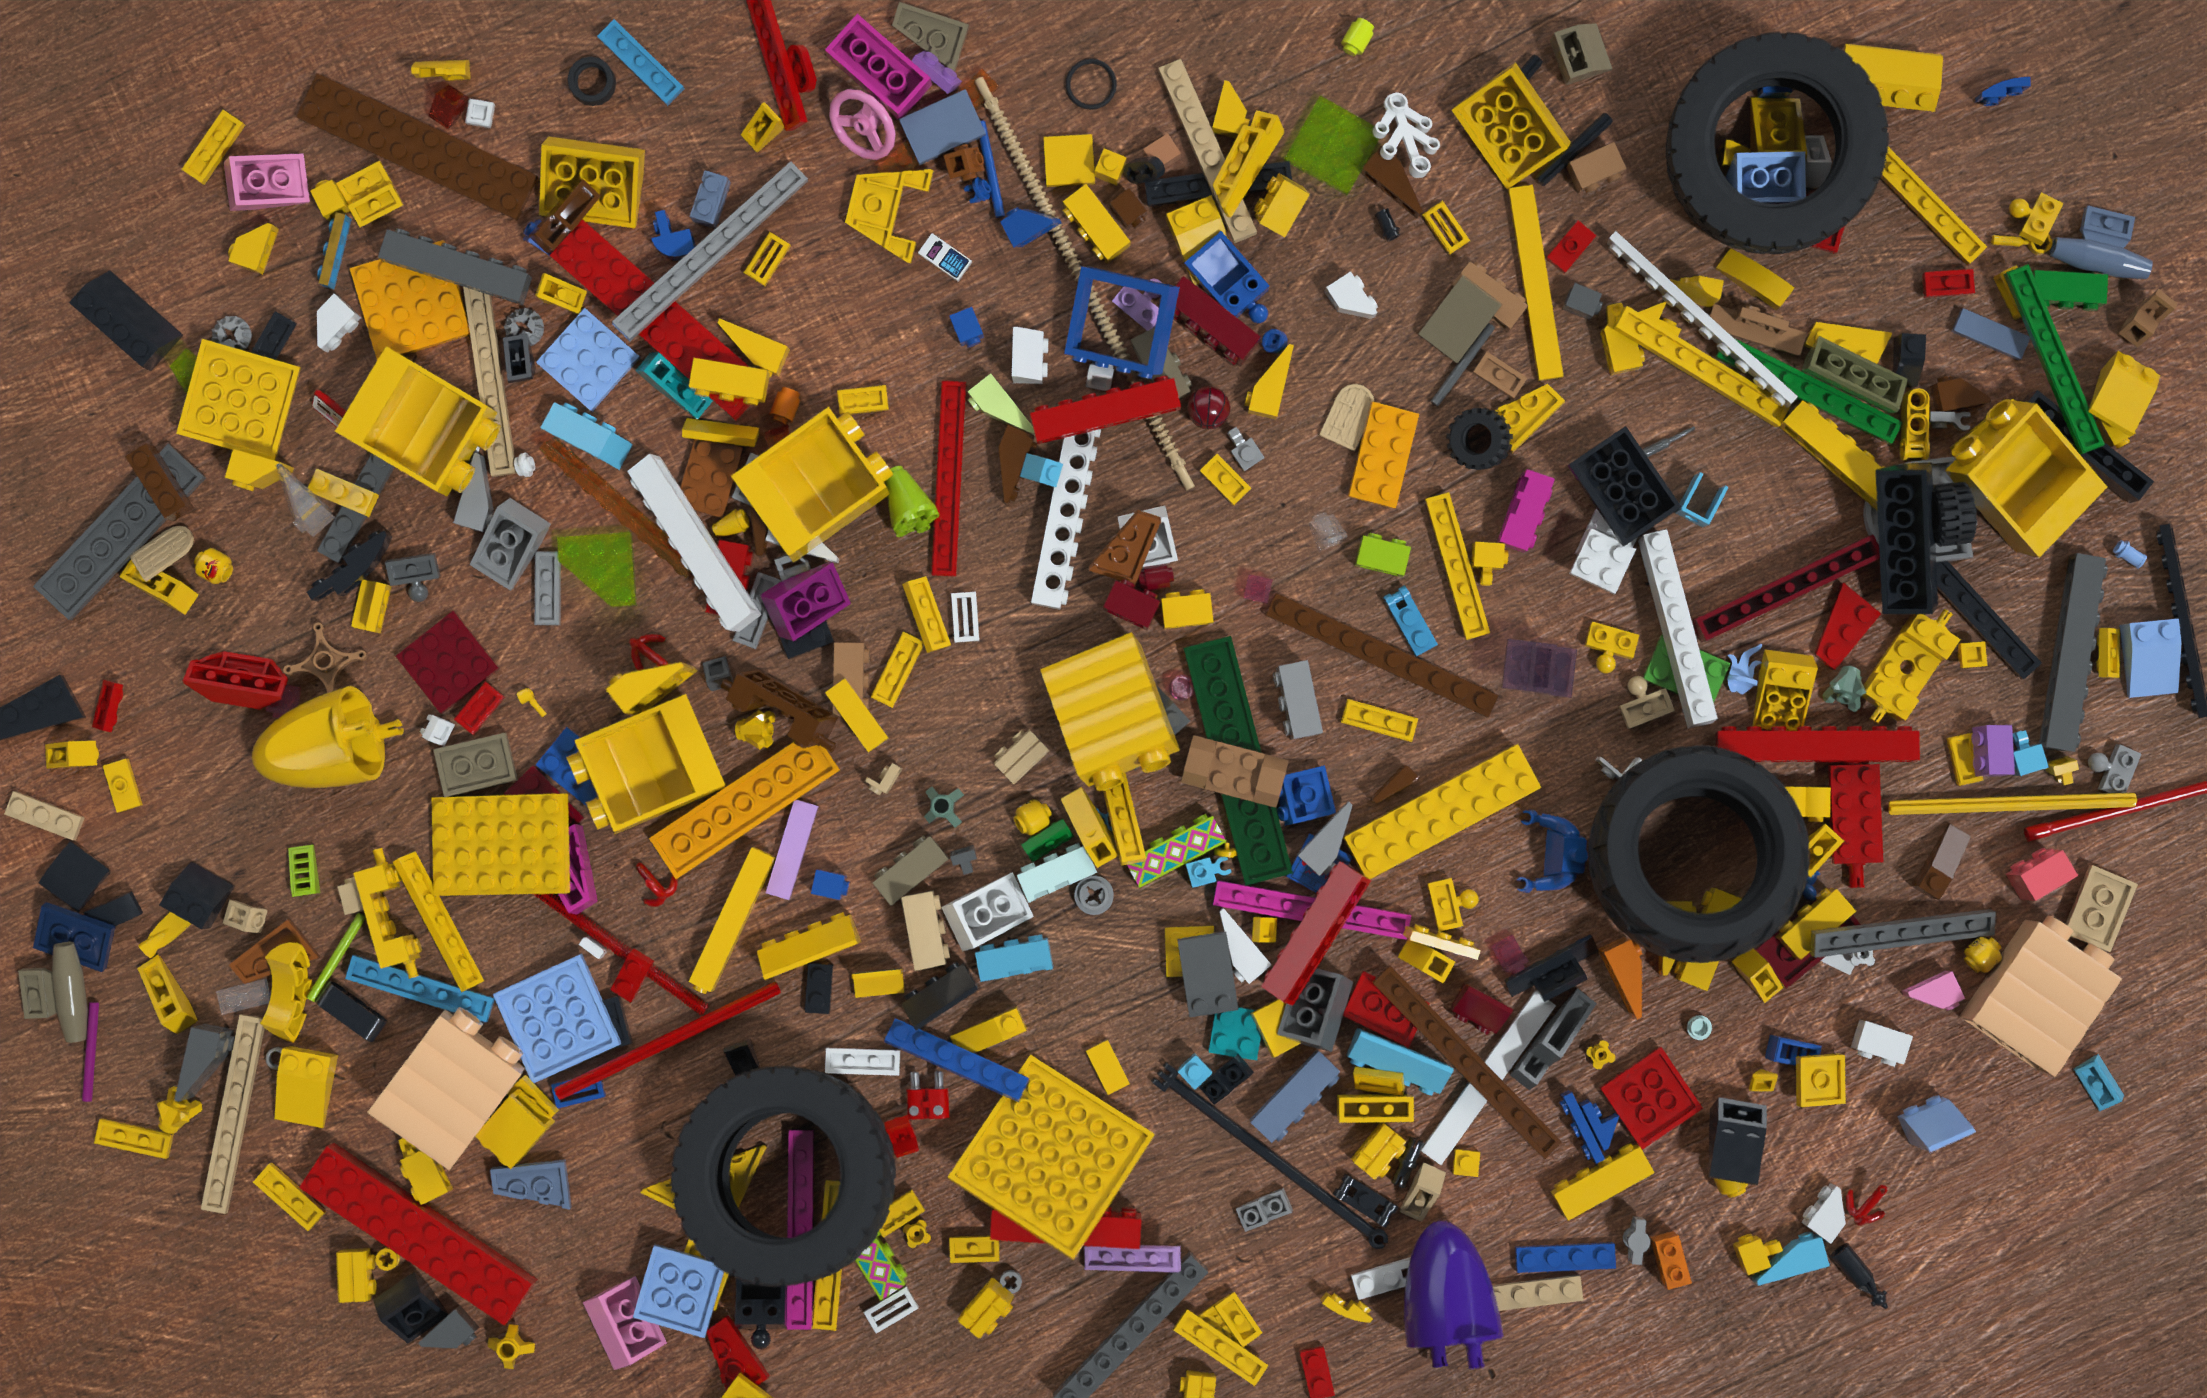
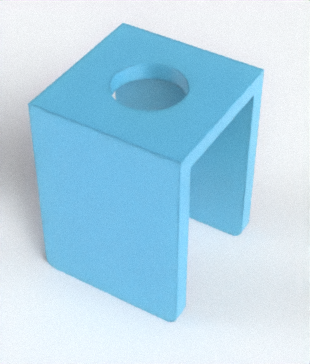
(1693, 517)

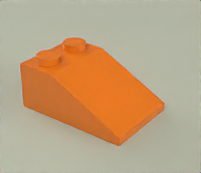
(1625, 969)

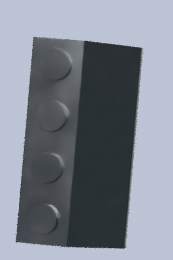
(126, 319)

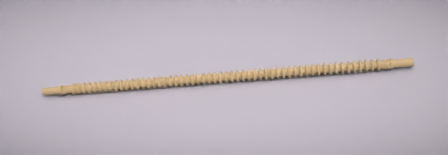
(991, 104)

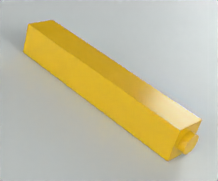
(731, 920)

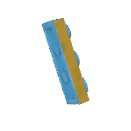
(334, 250)

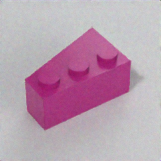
(1526, 510)
(582, 884)

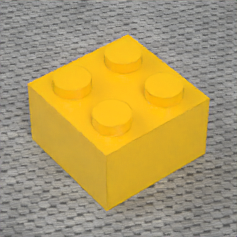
(1280, 204)

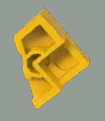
(449, 70)

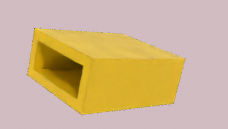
(514, 1128)

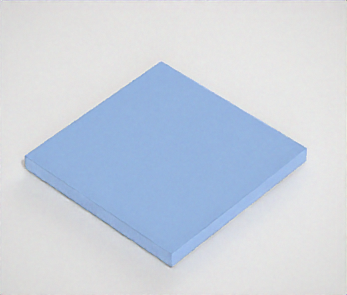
(557, 1018)

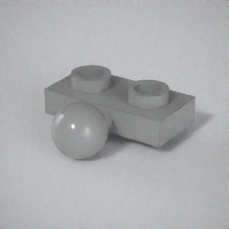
(2118, 769)

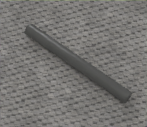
(1462, 365)

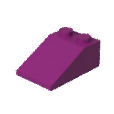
(805, 601)

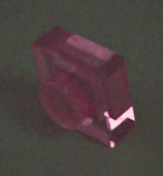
(1257, 589)

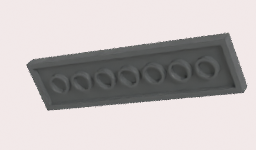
(111, 540)

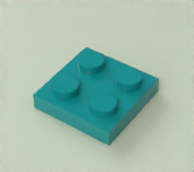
(1235, 1034)

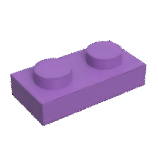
(940, 75)

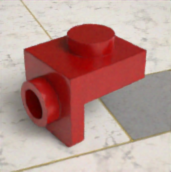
(902, 1136)

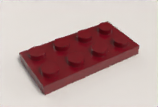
(1783, 963)

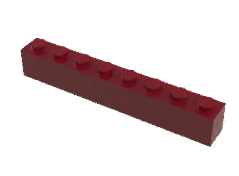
(1786, 588)

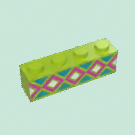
(1178, 849)
(881, 1269)

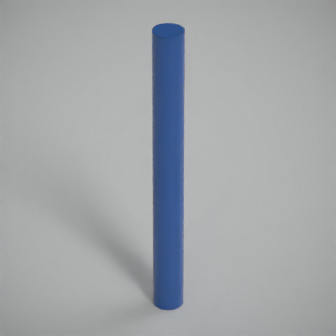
(991, 173)

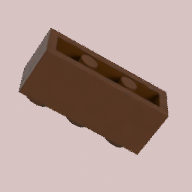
(159, 482)

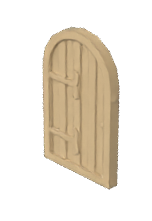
(1348, 416)
(162, 551)

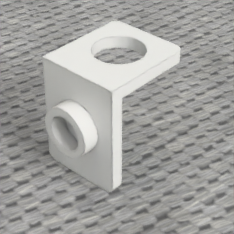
(1610, 771)

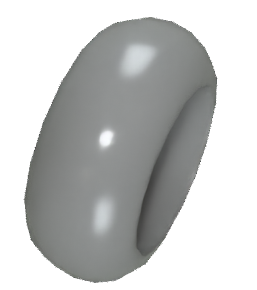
(268, 1057)

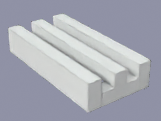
(964, 596)
(909, 1298)

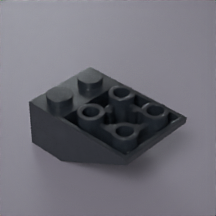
(1736, 1140)

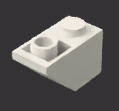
(1349, 298)
(333, 322)
(1827, 1214)

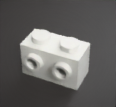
(1881, 1041)

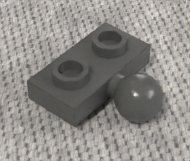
(413, 571)

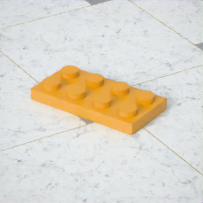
(1383, 455)

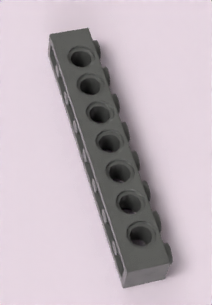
(1133, 1329)

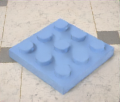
(588, 359)
(679, 1291)

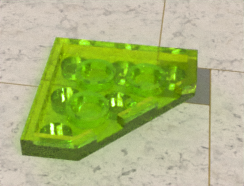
(602, 564)

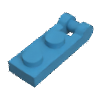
(1410, 621)

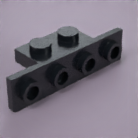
(1556, 972)

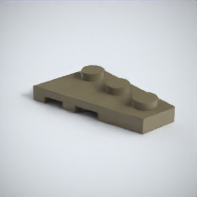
(932, 32)

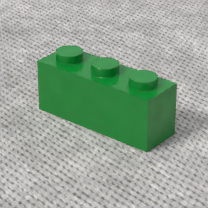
(2072, 289)

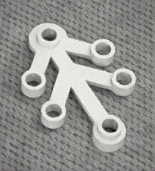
(1397, 106)

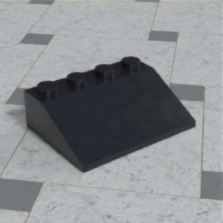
(1624, 486)

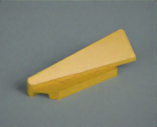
(1246, 159)

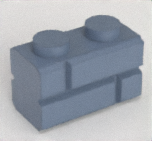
(710, 199)

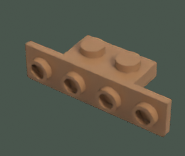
(1759, 328)

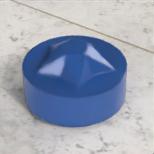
(1274, 341)

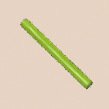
(336, 957)

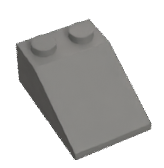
(509, 543)

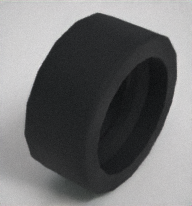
(581, 65)

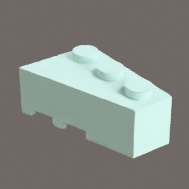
(1056, 872)

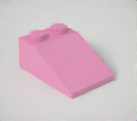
(266, 181)

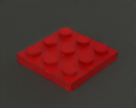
(1651, 1097)

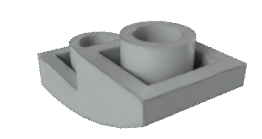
(1264, 1209)

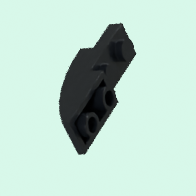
(360, 564)

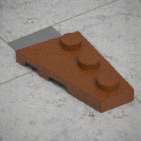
(1128, 549)
(252, 963)

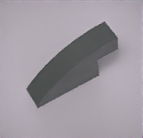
(1553, 1039)

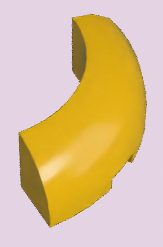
(289, 990)

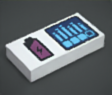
(945, 257)

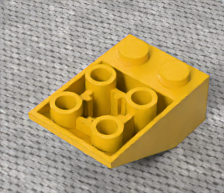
(1784, 689)

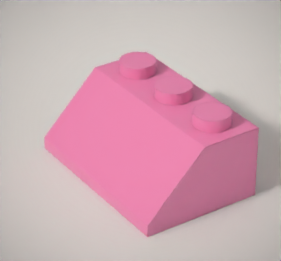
(621, 1335)

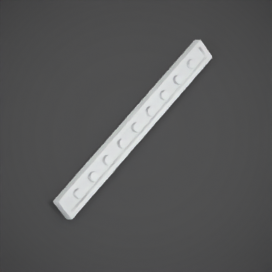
(1708, 327)

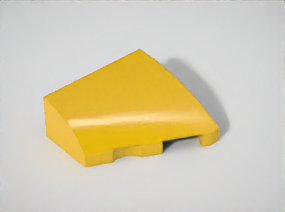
(1701, 289)

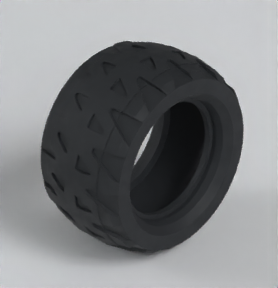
(1758, 801)

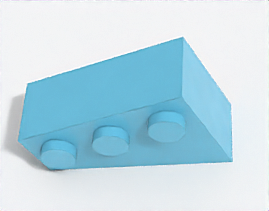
(1014, 958)

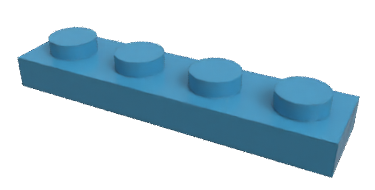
(640, 62)

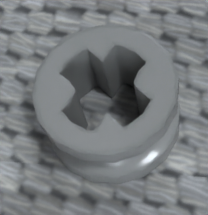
(1018, 1281)

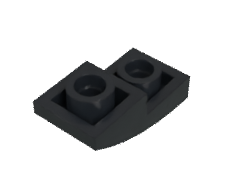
(116, 910)
(1226, 1079)

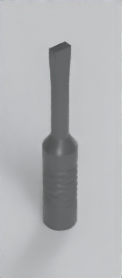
(1664, 443)

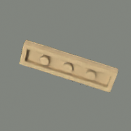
(1538, 1292)

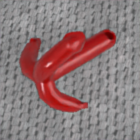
(638, 646)
(653, 884)
(1861, 1216)

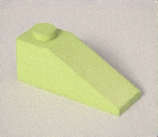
(996, 403)

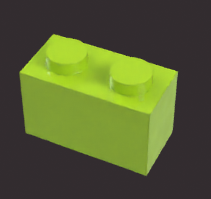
(1383, 555)

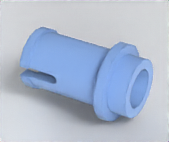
(2129, 554)

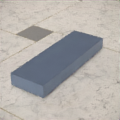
(1991, 334)

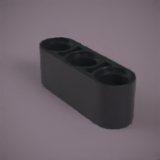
(351, 1011)

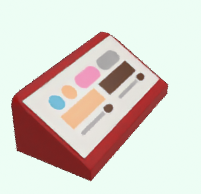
(328, 407)

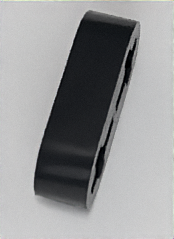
(1144, 174)

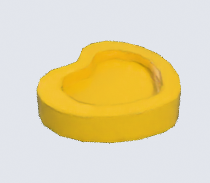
(1225, 851)

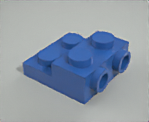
(1305, 796)

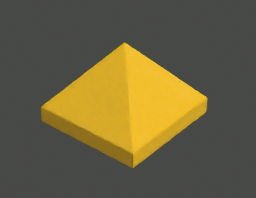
(1763, 1081)

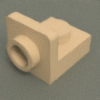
(888, 778)
(244, 917)

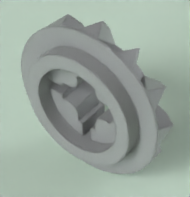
(522, 315)
(242, 333)
(1093, 907)

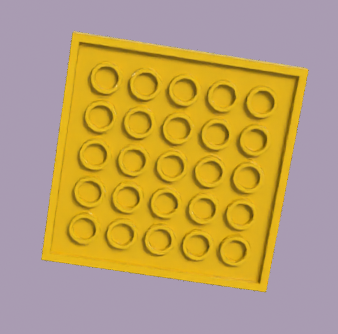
(1052, 1158)

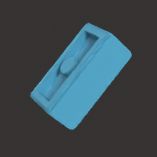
(2099, 1083)

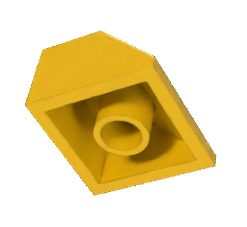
(252, 471)

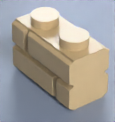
(1020, 756)

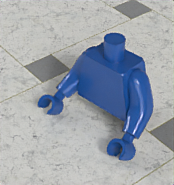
(1563, 854)

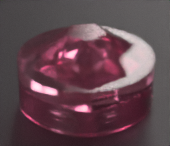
(1181, 687)

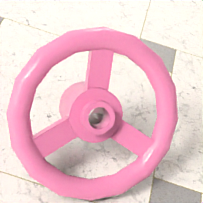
(865, 122)

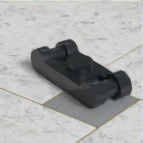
(1365, 1200)

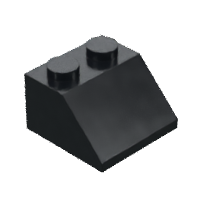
(197, 896)
(409, 1308)

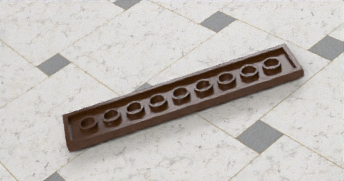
(417, 147)

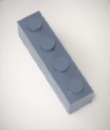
(1294, 1096)

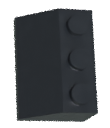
(939, 995)

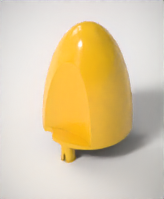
(325, 742)

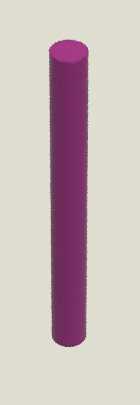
(90, 1052)

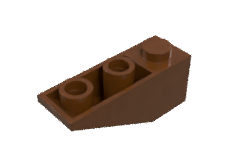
(1012, 455)

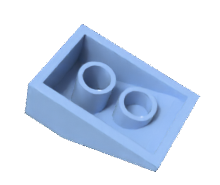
(2151, 657)
(1934, 1124)

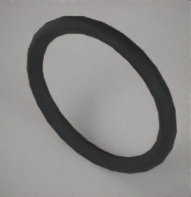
(1088, 106)

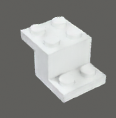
(1601, 556)

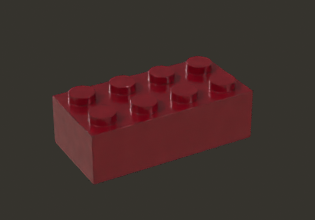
(1214, 324)

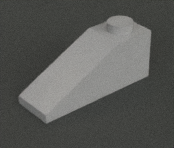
(476, 503)
(1325, 845)

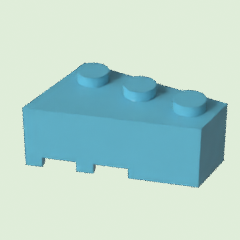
(586, 434)

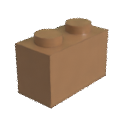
(1596, 168)

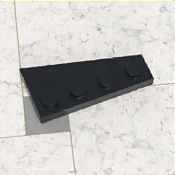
(40, 708)

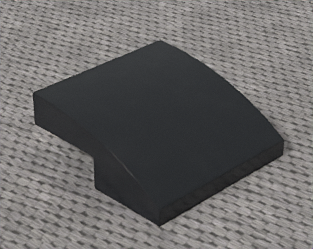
(74, 876)

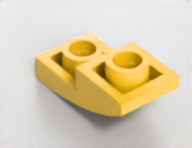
(1354, 1311)

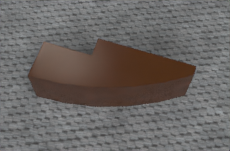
(564, 216)

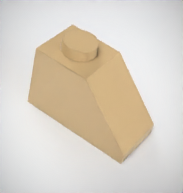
(1423, 1192)

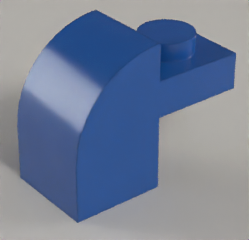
(669, 244)

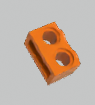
(1670, 1260)

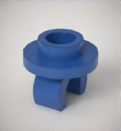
(981, 189)

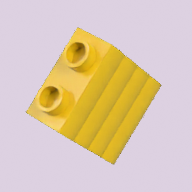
(419, 423)
(2025, 476)
(814, 482)
(1110, 712)
(646, 765)

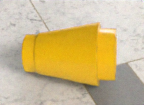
(731, 524)

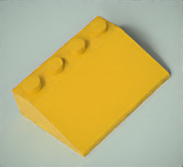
(1511, 126)
(608, 169)
(644, 688)

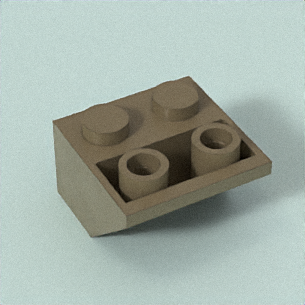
(1580, 52)

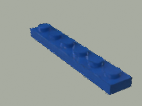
(956, 1060)

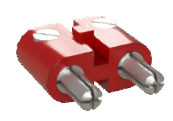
(927, 1102)

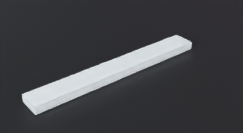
(1500, 1061)

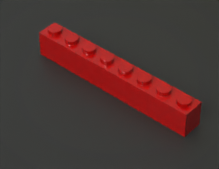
(1822, 745)

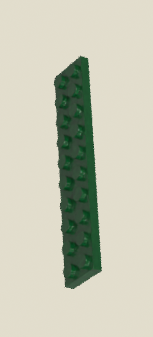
(1230, 721)

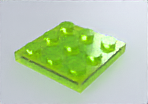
(1333, 145)

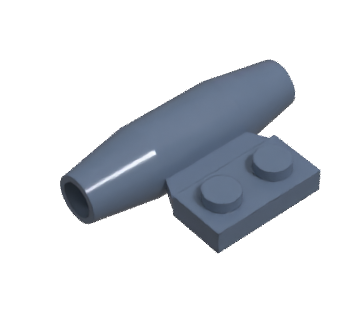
(2103, 246)

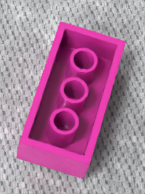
(878, 67)

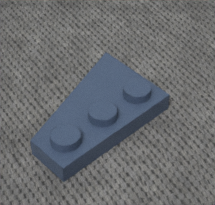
(536, 1181)

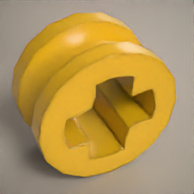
(380, 1262)

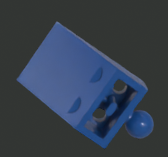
(1226, 274)

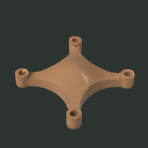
(325, 661)

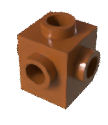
(964, 162)

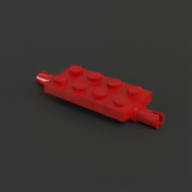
(1856, 817)

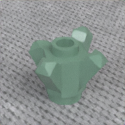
(1846, 688)
(943, 806)

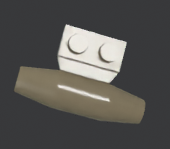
(57, 992)

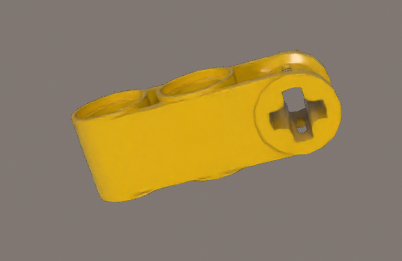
(1915, 439)

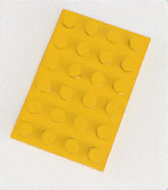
(500, 845)

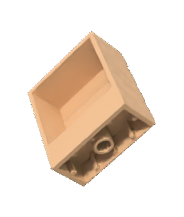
(2042, 995)
(448, 1087)

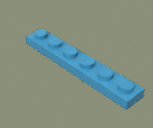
(419, 988)

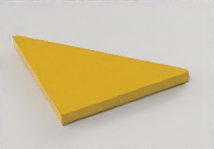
(741, 1173)

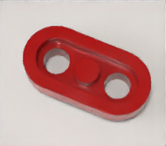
(802, 68)

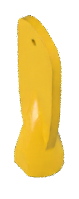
(165, 932)

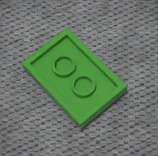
(1661, 674)

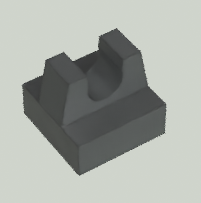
(963, 857)

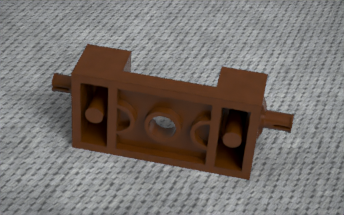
(756, 690)

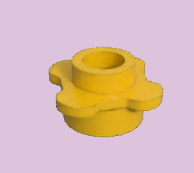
(1593, 1053)
(919, 1227)

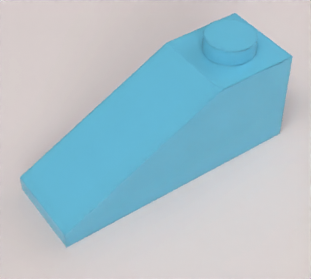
(1797, 1257)

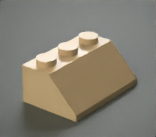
(925, 930)

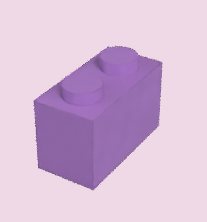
(1993, 750)

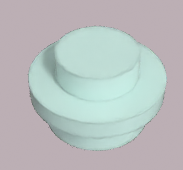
(1699, 1027)

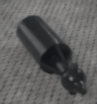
(1858, 1273)

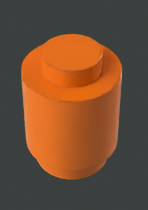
(785, 406)

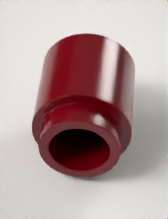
(1156, 577)

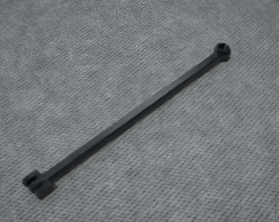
(1268, 1155)

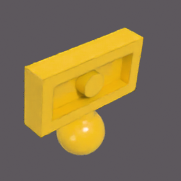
(2039, 218)
(1611, 642)
(1446, 904)

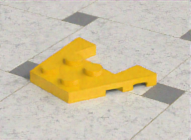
(876, 205)

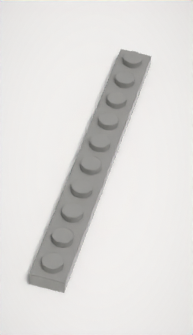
(709, 251)

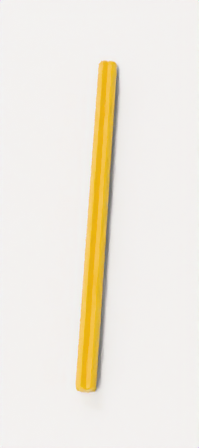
(2015, 803)

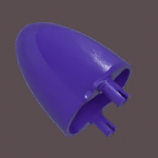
(1449, 1296)

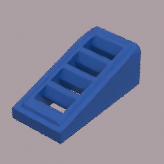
(1778, 1047)

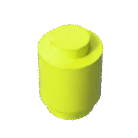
(1357, 37)

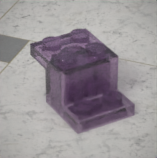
(1539, 668)

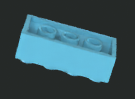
(1389, 1056)

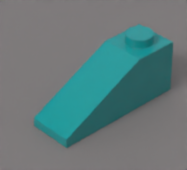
(672, 384)

